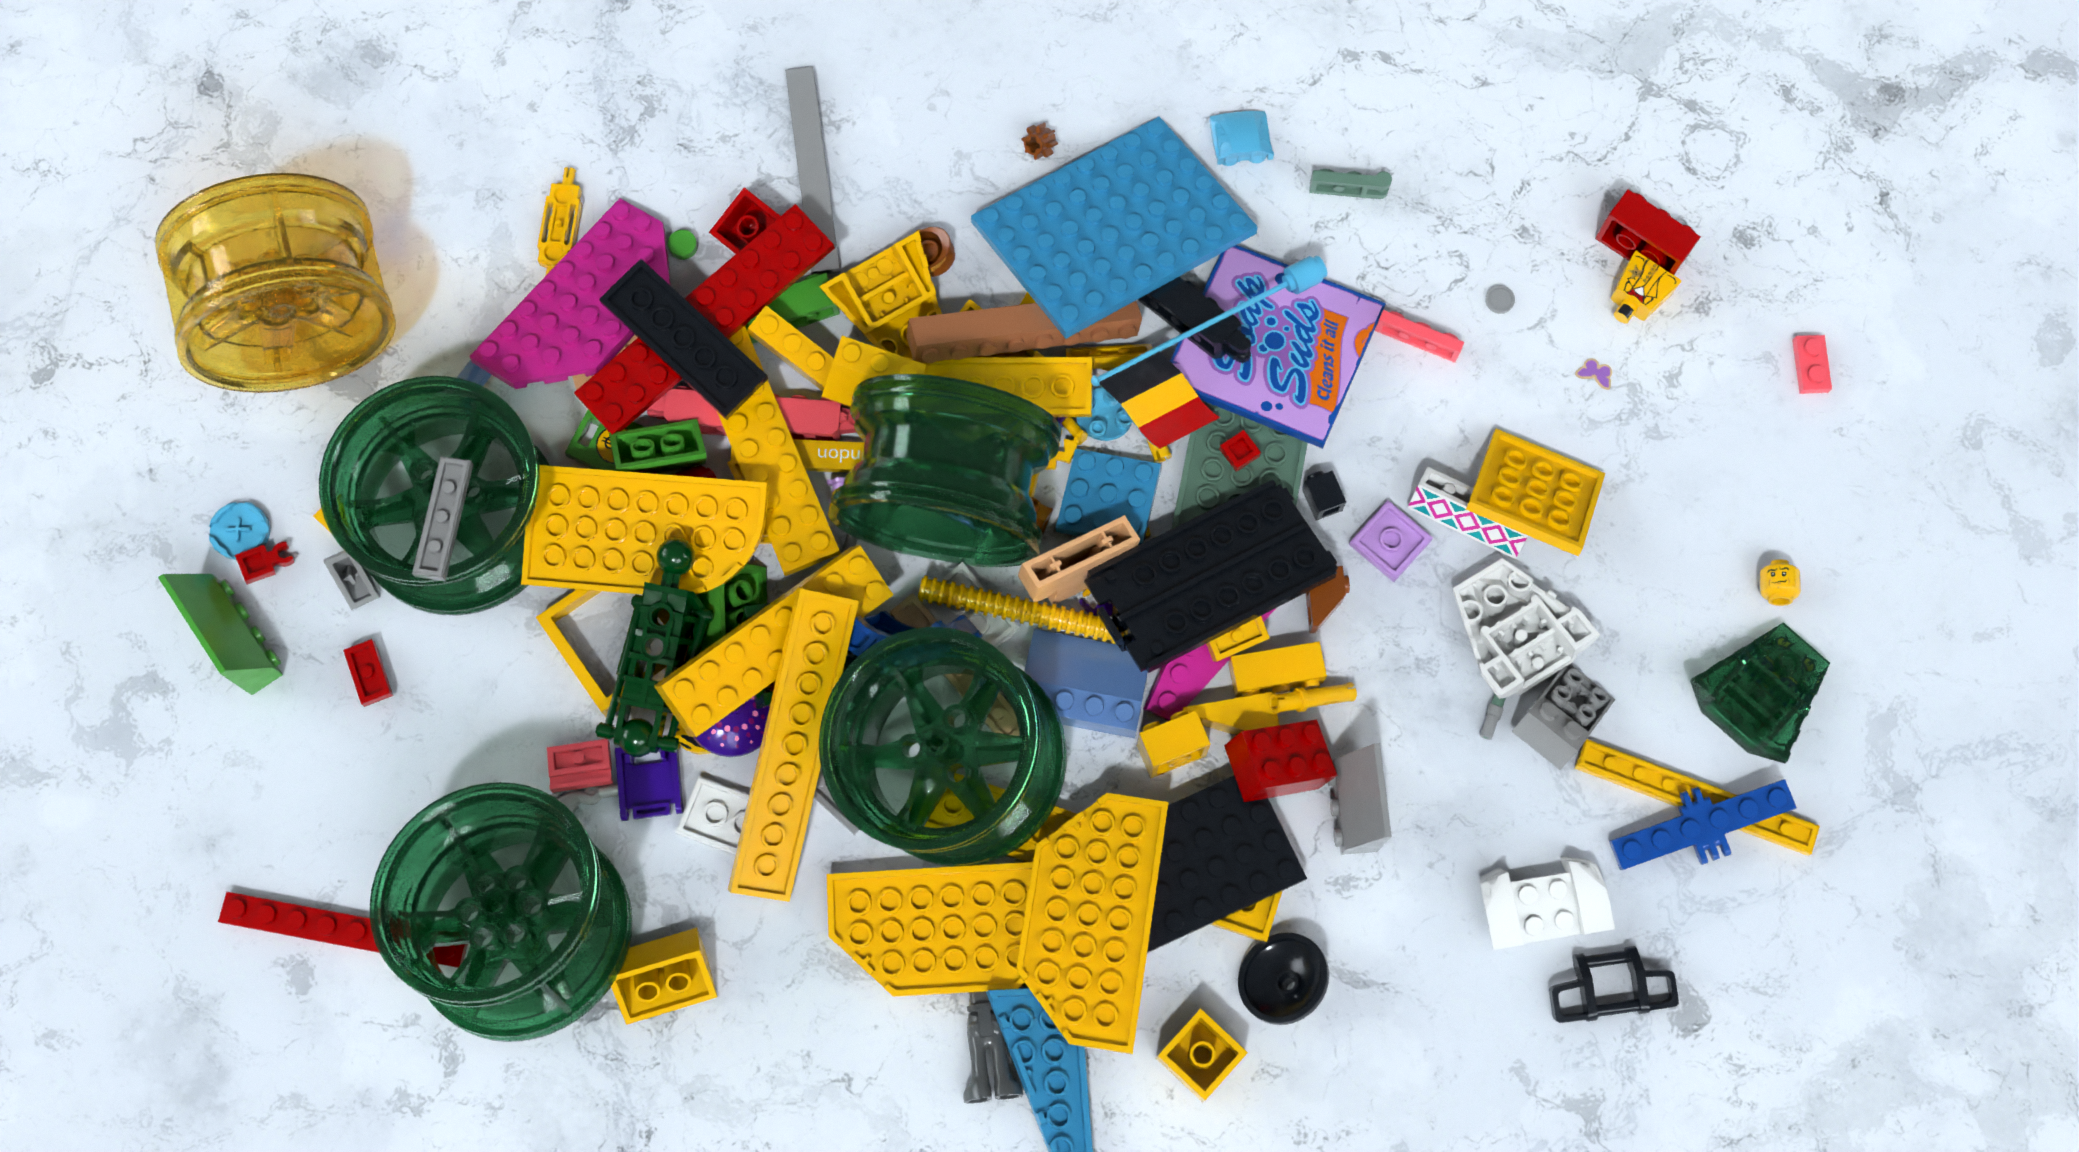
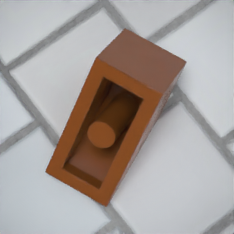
(1325, 599)

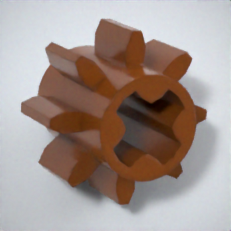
(1039, 141)

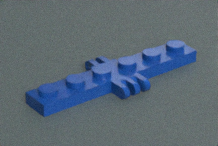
(1702, 825)

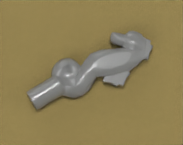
(590, 796)

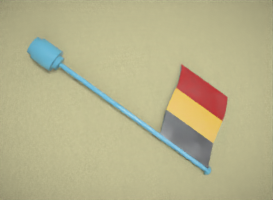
(1158, 393)

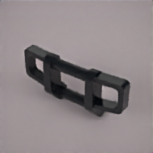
(1584, 980)

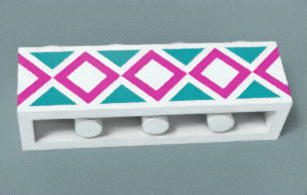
(1445, 502)

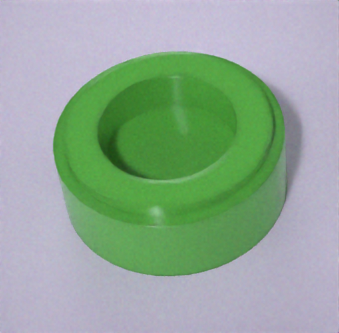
(682, 244)

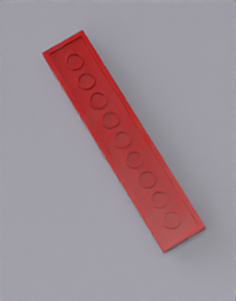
(725, 299)

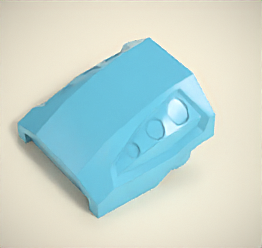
(1241, 137)

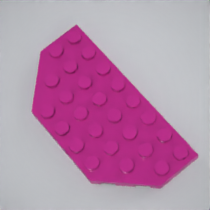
(561, 322)

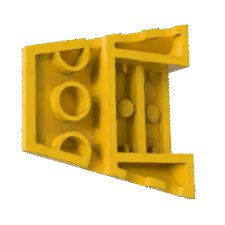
(886, 293)

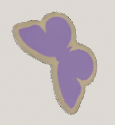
(1600, 373)

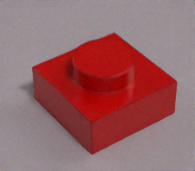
(1240, 450)

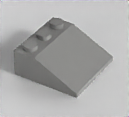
(1360, 802)

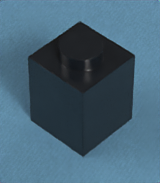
(1323, 494)

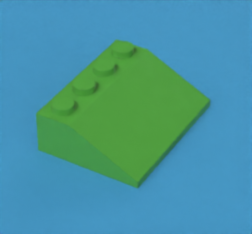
(223, 629)

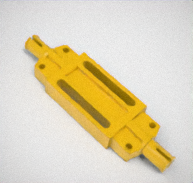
(564, 199)

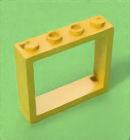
(562, 608)

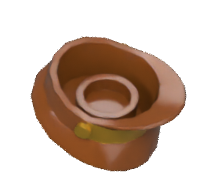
(938, 250)

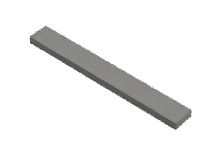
(811, 160)

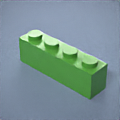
(803, 303)

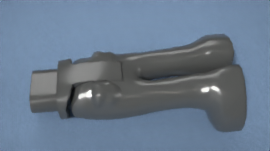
(985, 1033)

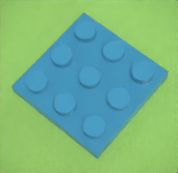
(1105, 489)

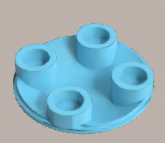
(1108, 418)

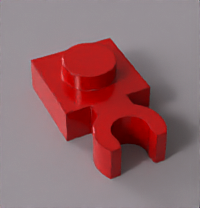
(259, 563)

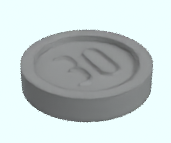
(1500, 299)

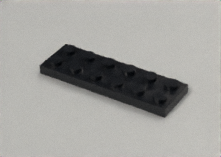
(683, 339)

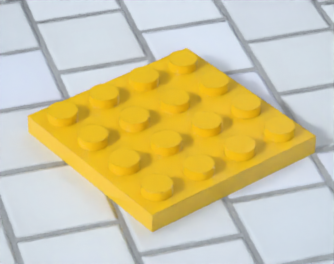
(1536, 492)

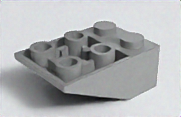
(1563, 716)

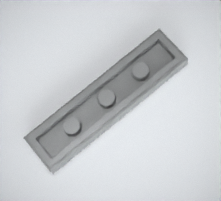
(442, 519)

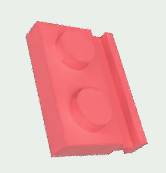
(579, 765)

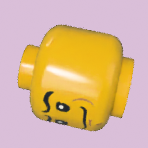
(1780, 582)

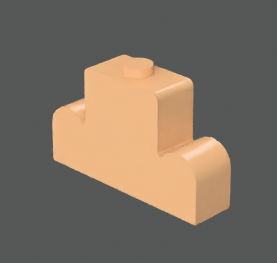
(1063, 569)

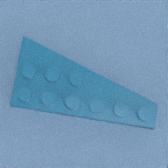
(1048, 1069)

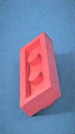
(1419, 335)

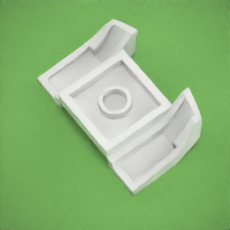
(1546, 905)

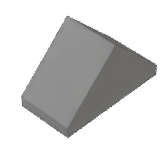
(351, 579)

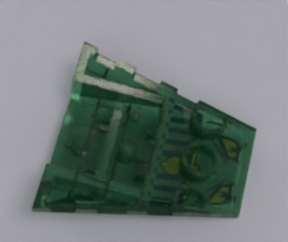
(1763, 692)

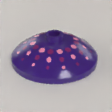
(737, 732)

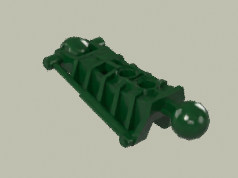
(639, 736)

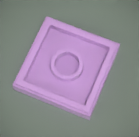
(1390, 541)

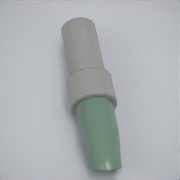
(1493, 714)

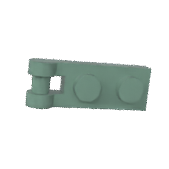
(1350, 184)

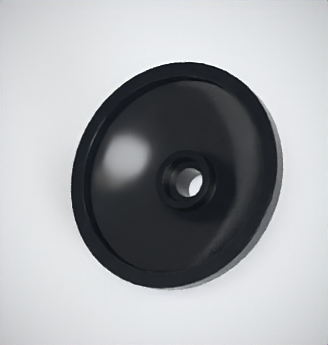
(1272, 967)

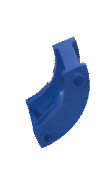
(877, 627)

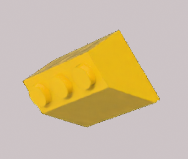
(858, 362)
(664, 976)

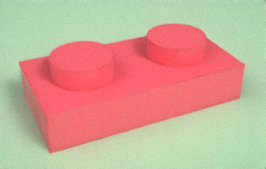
(1812, 364)

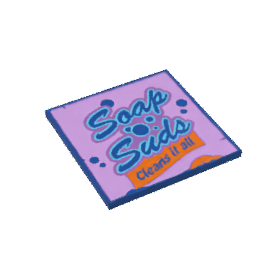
(1300, 348)

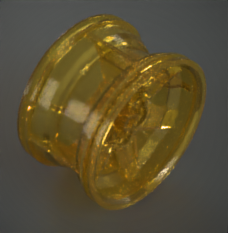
(273, 283)

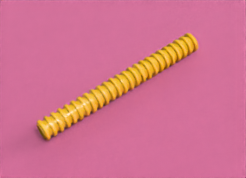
(1013, 608)

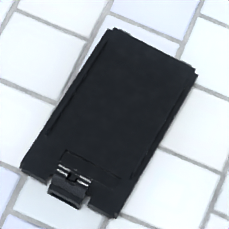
(1209, 576)

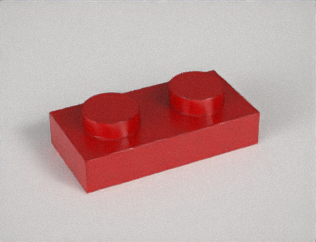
(368, 672)

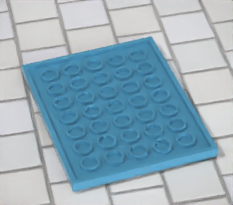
(1113, 226)

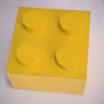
(1172, 743)
(1201, 1055)

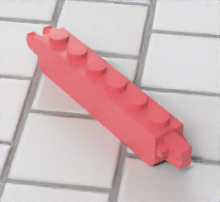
(804, 417)

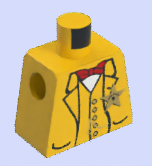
(1642, 288)

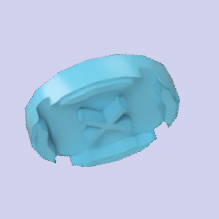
(238, 529)

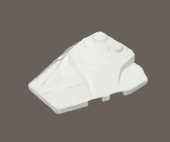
(1519, 628)

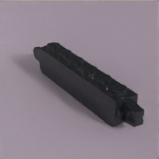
(1185, 308)

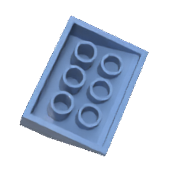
(1088, 682)

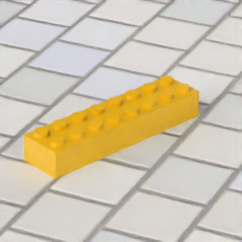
(750, 654)

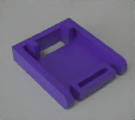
(648, 787)

